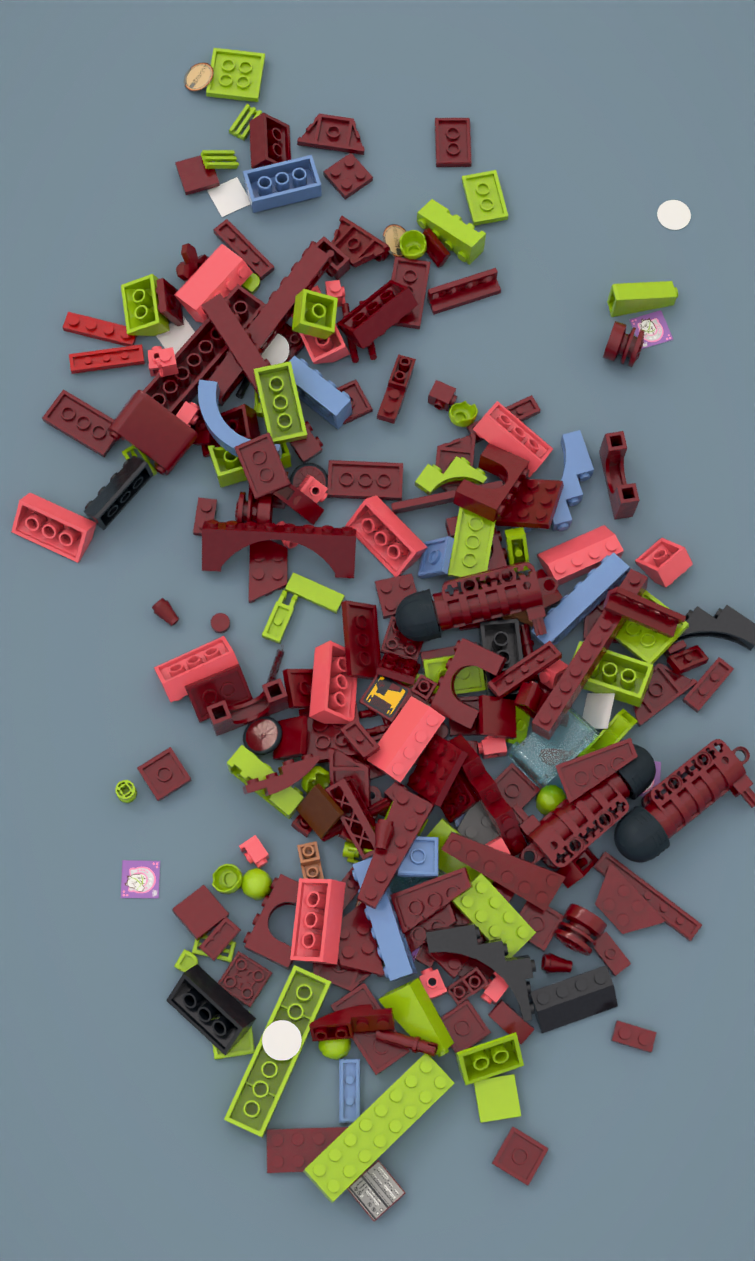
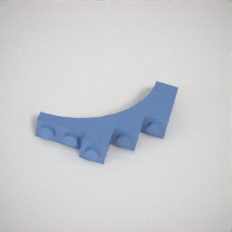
(576, 467)

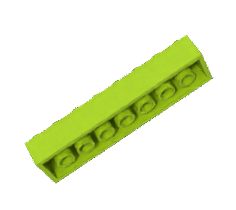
(266, 1077)
(378, 1127)

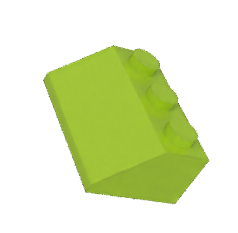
(141, 307)
(489, 1059)

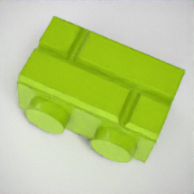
(517, 546)

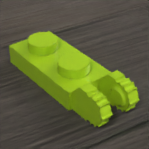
(279, 618)

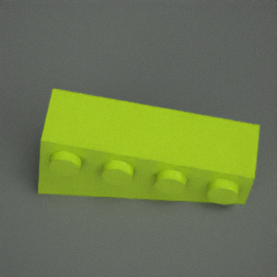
(452, 231)
(229, 469)
(247, 766)

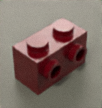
(340, 262)

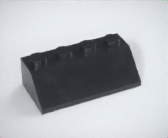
(118, 492)
(202, 999)
(573, 999)

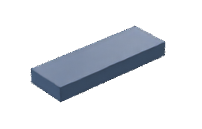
(349, 1090)

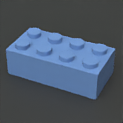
(282, 183)
(321, 394)

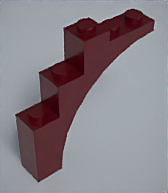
(491, 798)

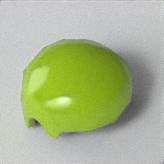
(413, 244)
(463, 414)
(314, 776)
(549, 798)
(227, 879)
(256, 884)
(335, 1048)

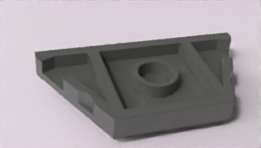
(478, 825)

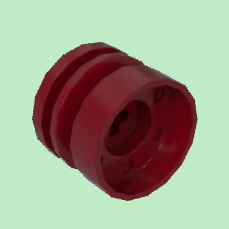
(624, 344)
(254, 511)
(580, 928)

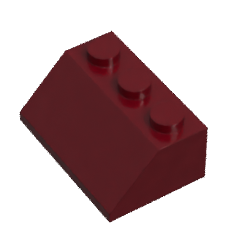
(269, 141)

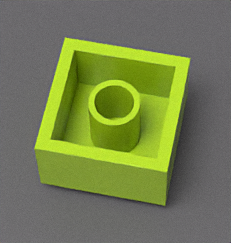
(314, 314)

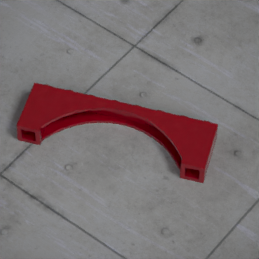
(224, 539)

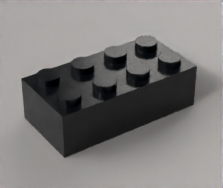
(504, 639)

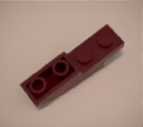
(396, 389)
(300, 503)
(289, 774)
(345, 1022)

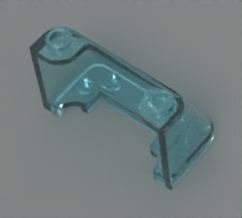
(539, 756)

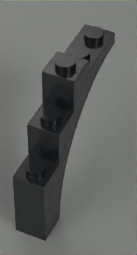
(725, 624)
(514, 970)

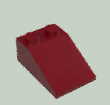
(241, 420)

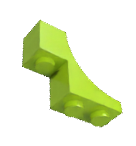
(459, 469)
(616, 731)

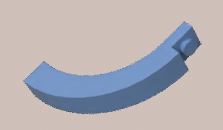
(209, 405)

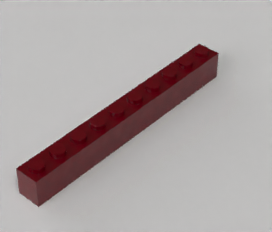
(273, 315)
(249, 358)
(584, 663)

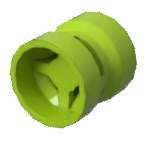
(128, 794)

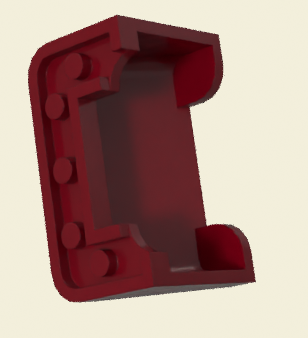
(153, 431)

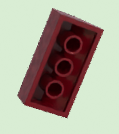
(377, 314)

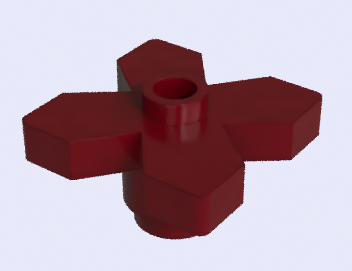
(191, 262)

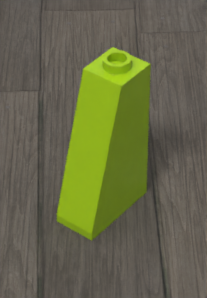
(639, 297)
(417, 1014)

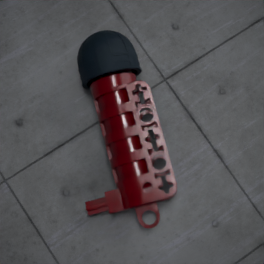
(420, 616)
(572, 820)
(647, 830)

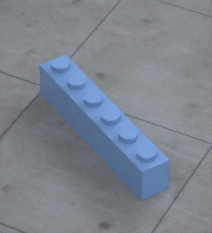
(583, 599)
(386, 929)

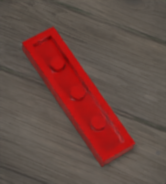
(98, 329)
(106, 359)

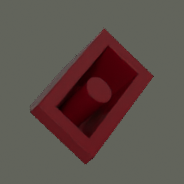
(578, 867)

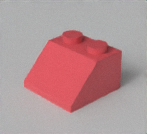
(664, 562)

